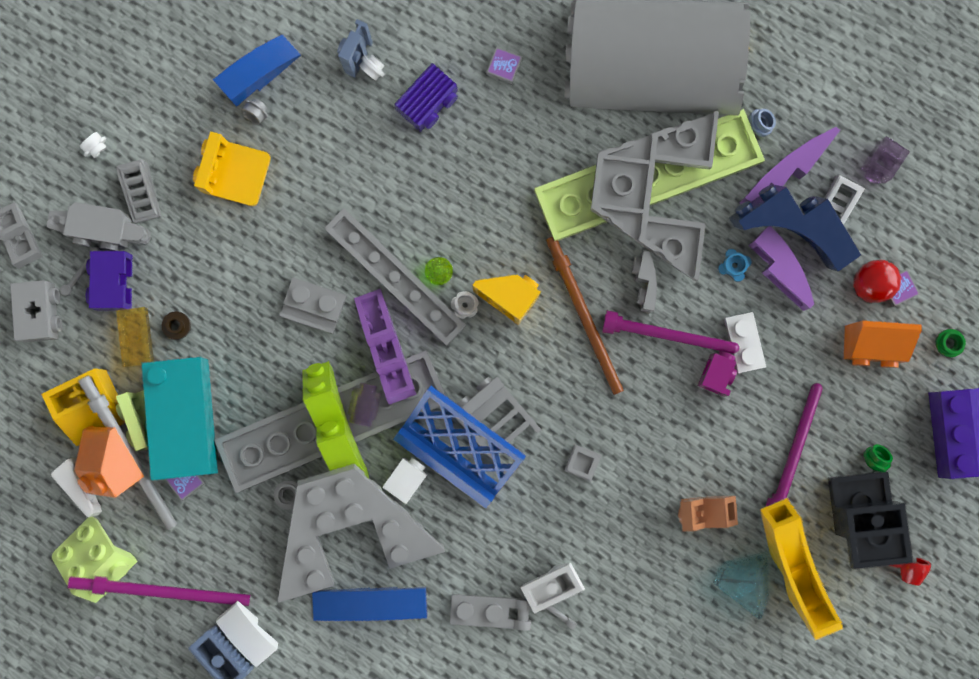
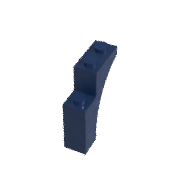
(813, 221)

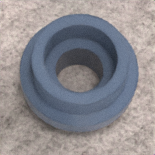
(762, 122)

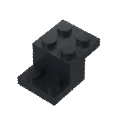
(870, 520)

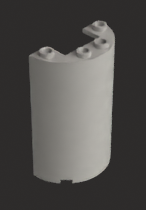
(658, 55)

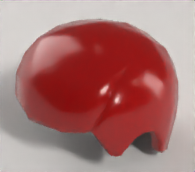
(877, 281)

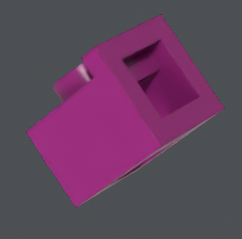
(718, 373)

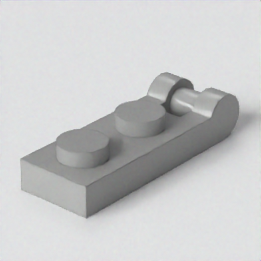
(489, 611)

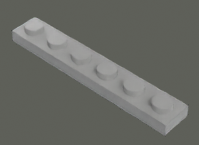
(395, 277)

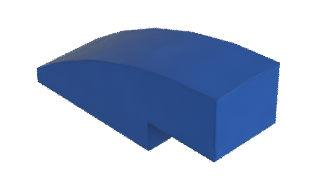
(256, 69)

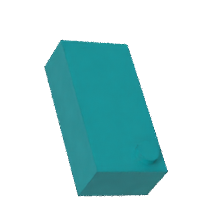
(179, 418)

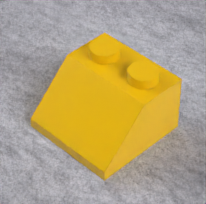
(509, 294)

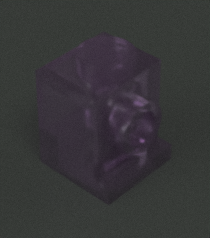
(890, 154)

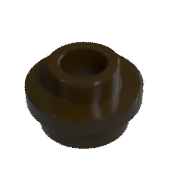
(182, 331)

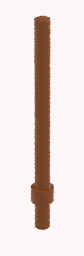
(562, 264)

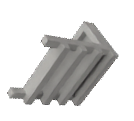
(491, 396)

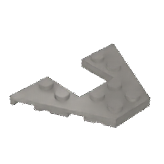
(625, 187)
(337, 502)

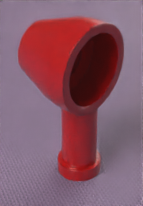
(914, 572)

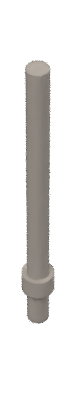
(99, 404)

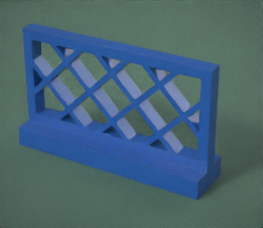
(449, 460)

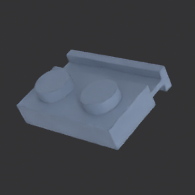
(354, 48)

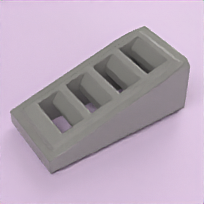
(143, 167)

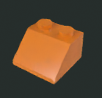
(880, 342)
(105, 463)

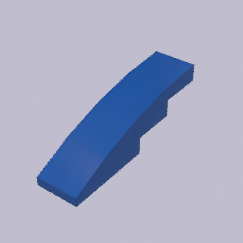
(370, 604)

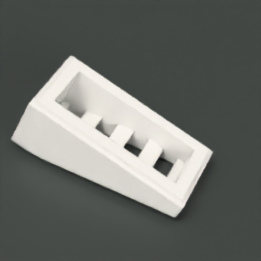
(848, 185)
(67, 480)

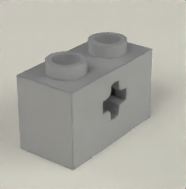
(27, 299)

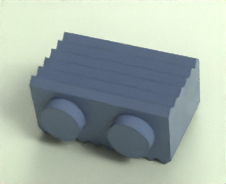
(220, 656)

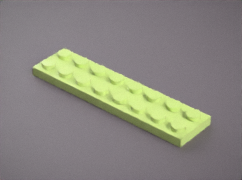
(568, 199)

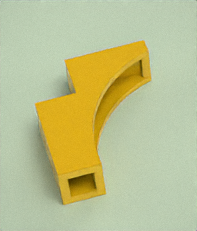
(792, 556)

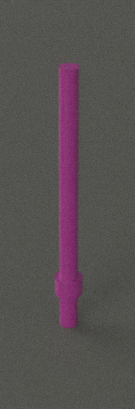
(100, 585)

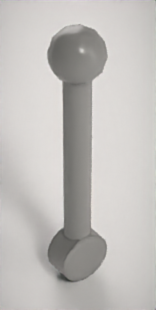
(66, 290)
(568, 621)

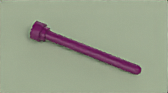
(615, 323)
(797, 445)

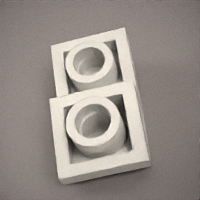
(245, 634)

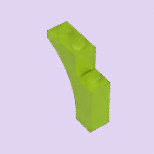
(327, 412)

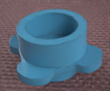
(742, 262)

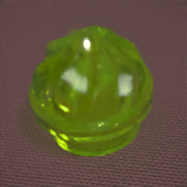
(438, 271)

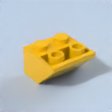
(70, 407)

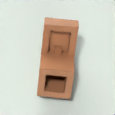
(708, 512)

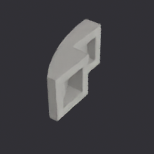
(18, 236)

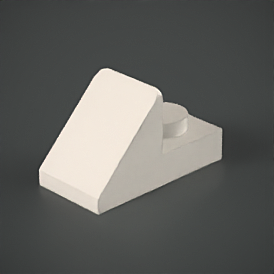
(552, 587)

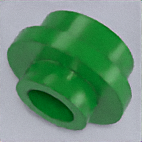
(959, 343)
(878, 458)

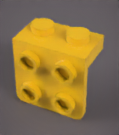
(231, 170)

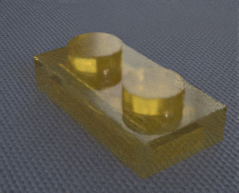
(134, 336)

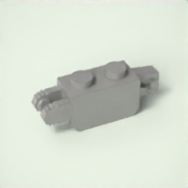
(98, 225)

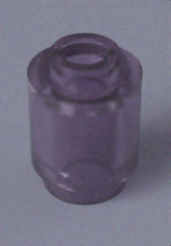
(364, 405)

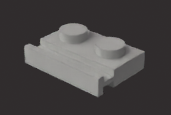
(313, 305)

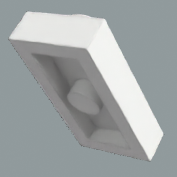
(744, 332)

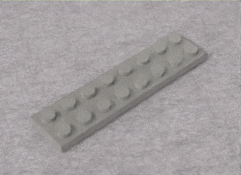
(291, 437)

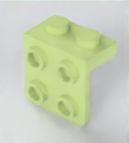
(132, 410)
(91, 554)

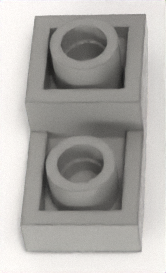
(645, 273)

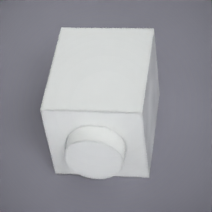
(406, 479)

